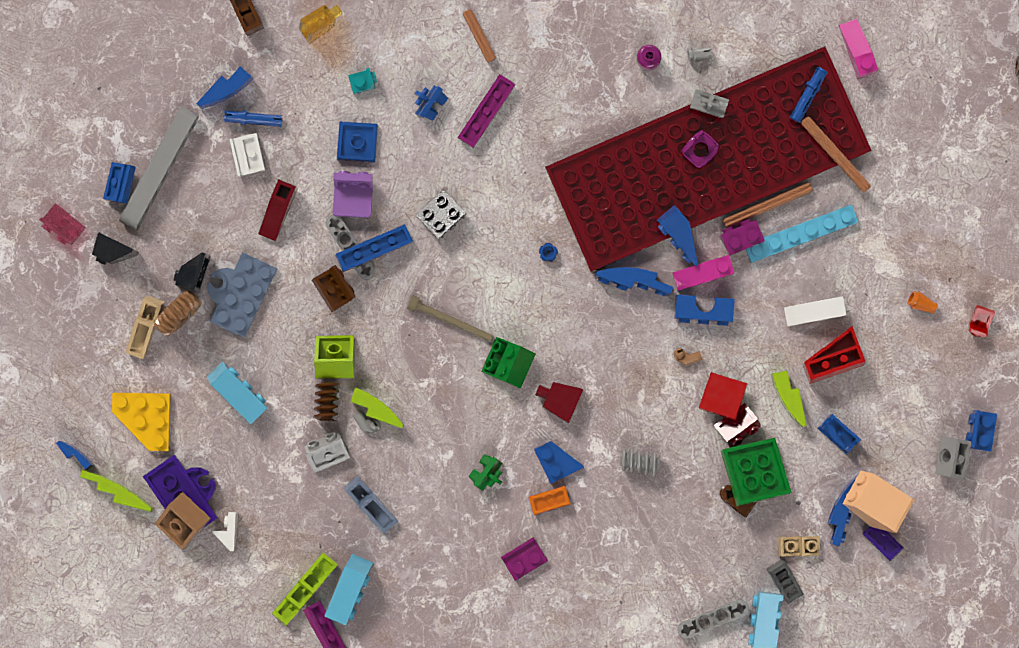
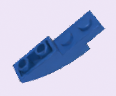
(627, 276)
(840, 516)

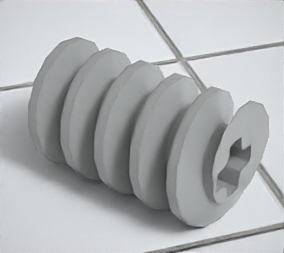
(640, 462)

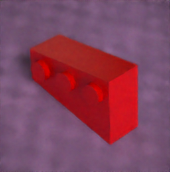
(835, 358)

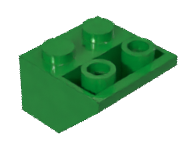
(508, 362)

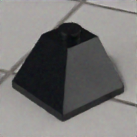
(111, 251)
(192, 273)

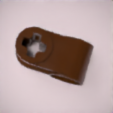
(744, 510)

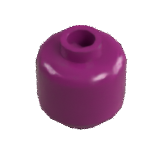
(648, 64)

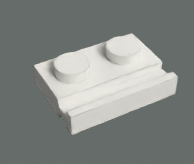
(247, 155)

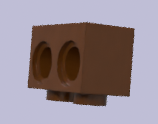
(247, 16)

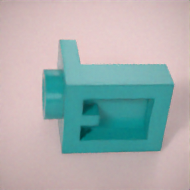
(362, 81)

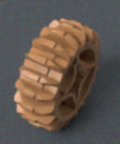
(178, 313)

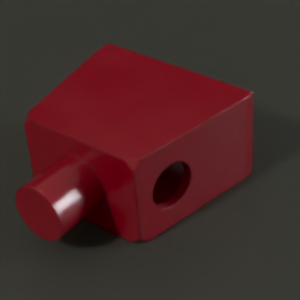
(560, 399)

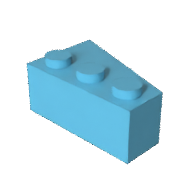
(237, 392)
(349, 590)
(765, 620)

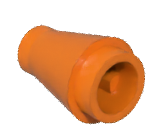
(921, 302)

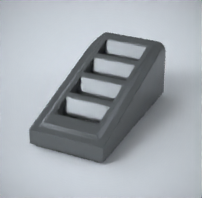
(776, 568)

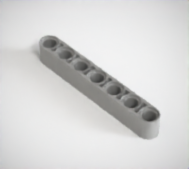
(159, 168)

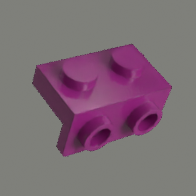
(742, 237)

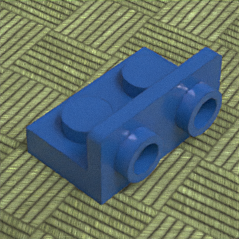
(981, 430)

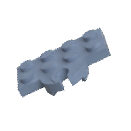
(240, 293)

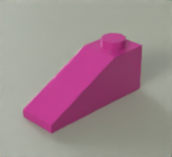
(858, 49)
(703, 273)

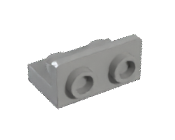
(326, 451)

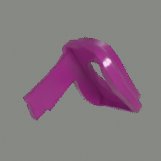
(705, 138)

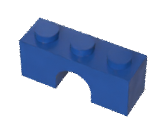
(687, 310)

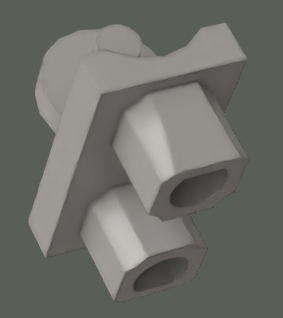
(709, 103)

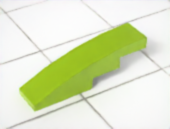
(122, 494)
(304, 589)

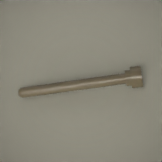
(416, 304)

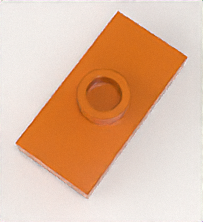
(549, 500)

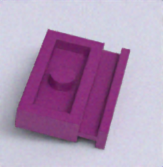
(524, 559)

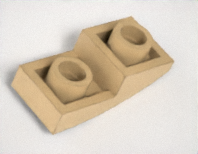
(799, 546)

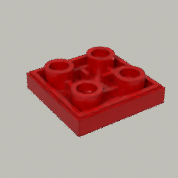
(723, 396)

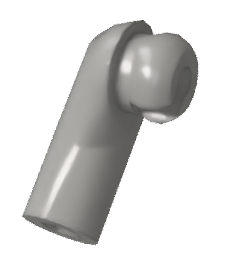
(366, 425)

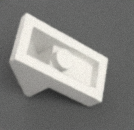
(229, 537)

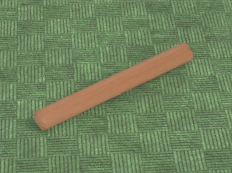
(836, 154)
(768, 205)

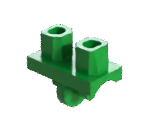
(489, 474)

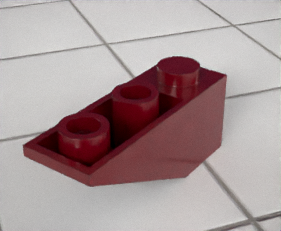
(277, 209)

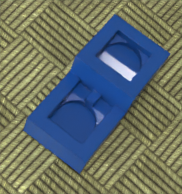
(70, 451)

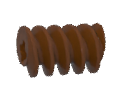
(326, 401)

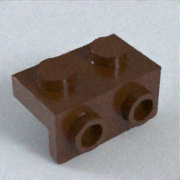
(334, 288)

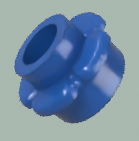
(548, 247)

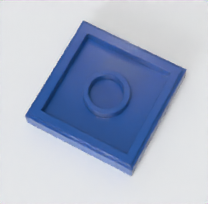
(357, 141)

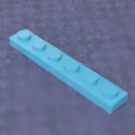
(803, 233)

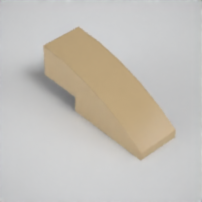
(144, 327)

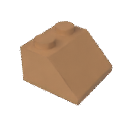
(182, 520)

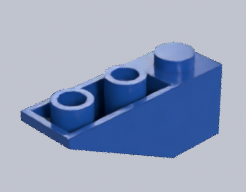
(679, 229)

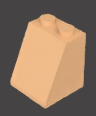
(878, 502)

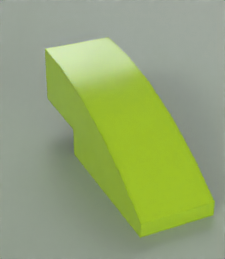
(789, 397)
(376, 408)

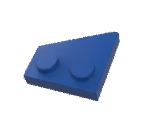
(556, 462)

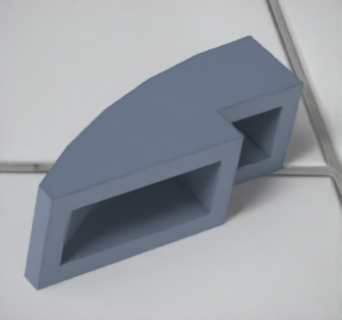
(370, 504)

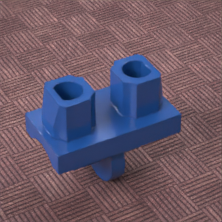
(434, 95)

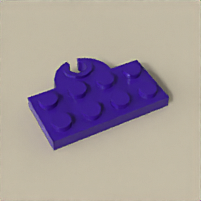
(172, 479)

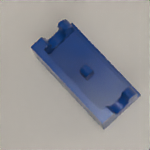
(839, 433)

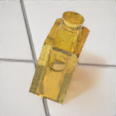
(313, 27)

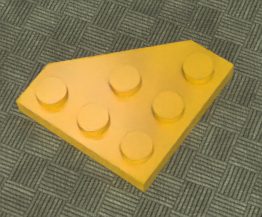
(146, 417)

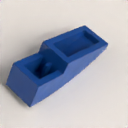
(225, 89)

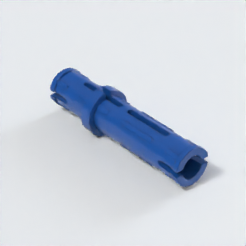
(812, 88)
(253, 118)

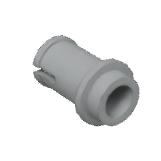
(699, 54)

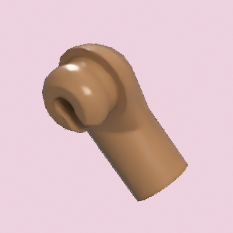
(686, 358)

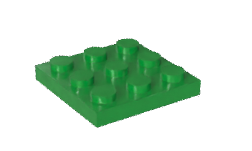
(755, 471)

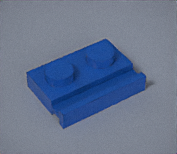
(119, 182)

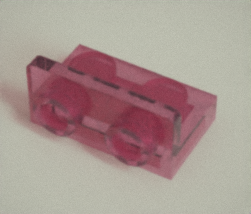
(62, 224)

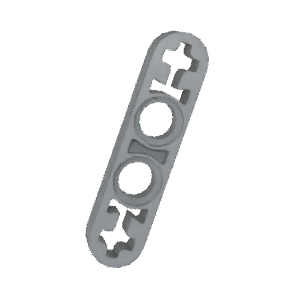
(353, 242)
(712, 616)

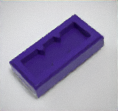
(884, 542)

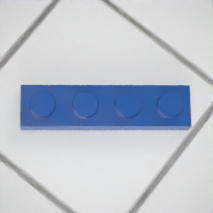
(373, 248)

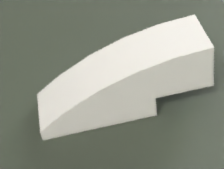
(815, 311)

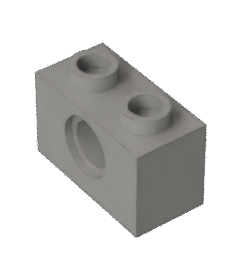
(953, 457)

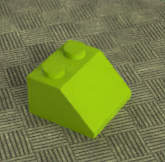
(334, 356)

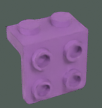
(352, 194)

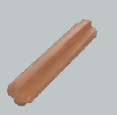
(479, 36)

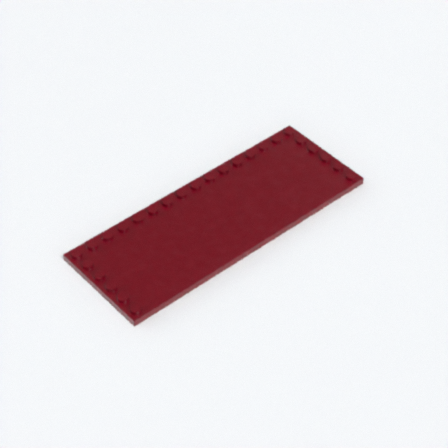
(634, 178)

